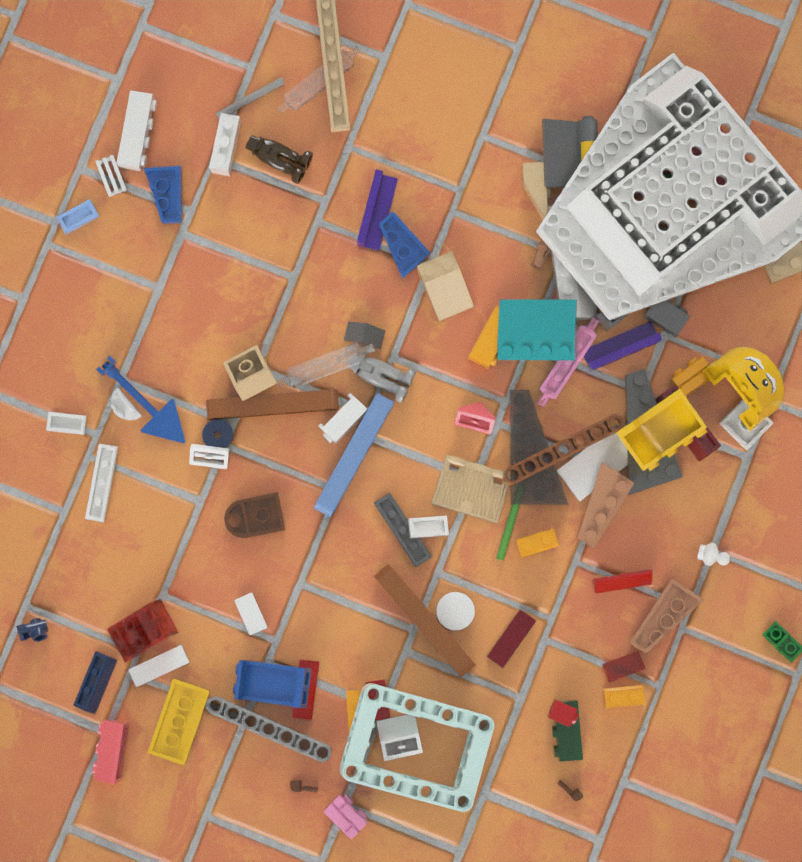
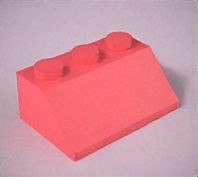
(110, 751)

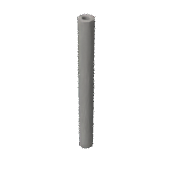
(252, 97)

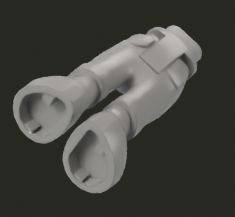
(372, 371)

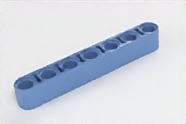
(354, 455)

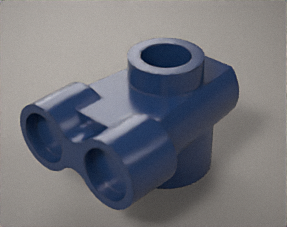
(36, 629)

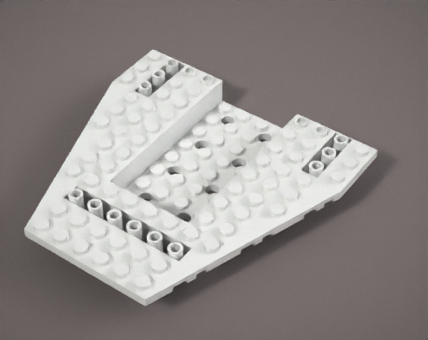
(616, 242)

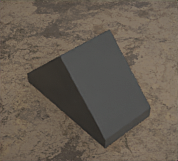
(364, 334)

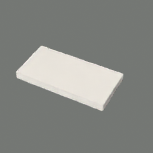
(583, 469)

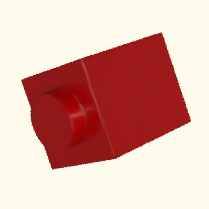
(563, 713)

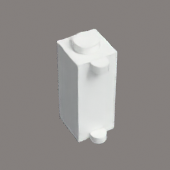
(343, 420)

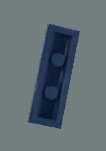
(95, 682)

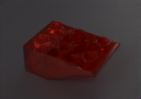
(142, 630)

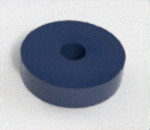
(217, 426)

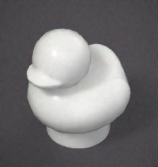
(710, 554)

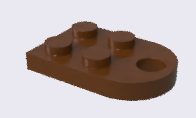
(257, 516)

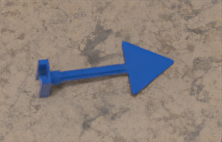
(163, 422)

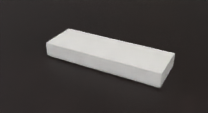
(159, 666)

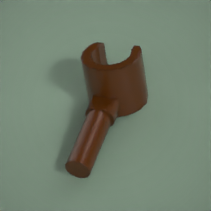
(296, 787)
(576, 795)

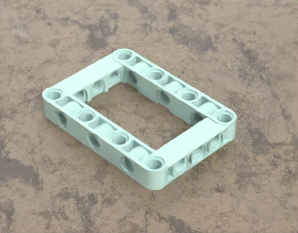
(406, 785)

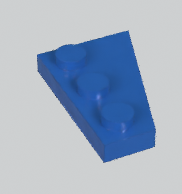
(167, 191)

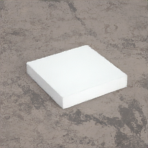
(739, 431)

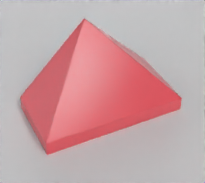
(475, 417)

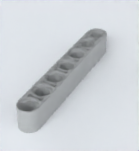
(279, 728)

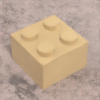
(249, 373)

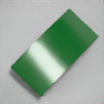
(783, 642)

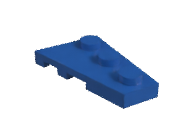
(403, 244)

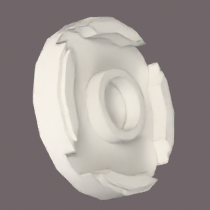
(455, 611)

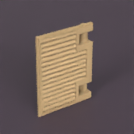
(470, 489)

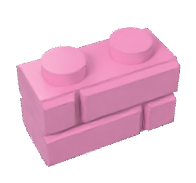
(346, 816)

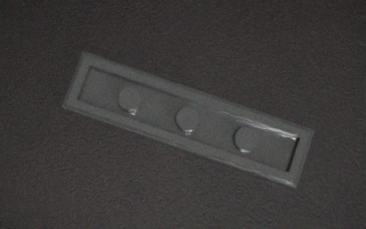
(399, 525)

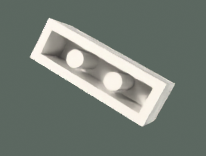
(225, 144)

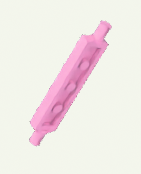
(564, 368)

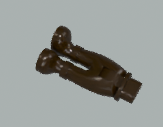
(270, 151)

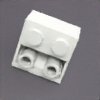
(399, 737)

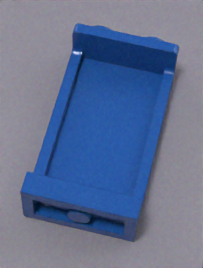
(272, 683)

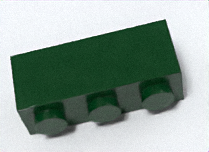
(568, 738)

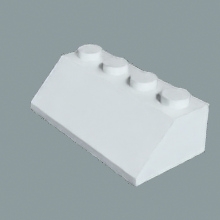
(569, 288)

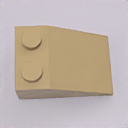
(445, 286)

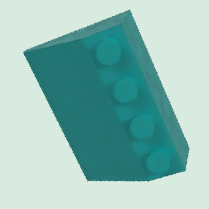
(537, 329)

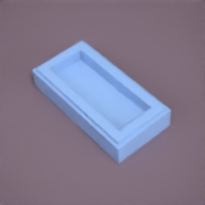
(78, 216)

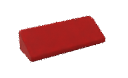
(622, 581)
(307, 713)

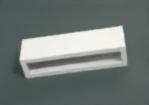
(136, 130)

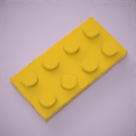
(178, 721)

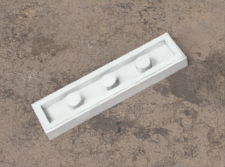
(101, 483)

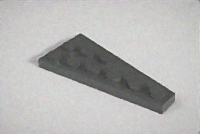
(640, 400)

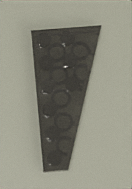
(526, 440)

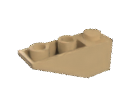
(535, 186)

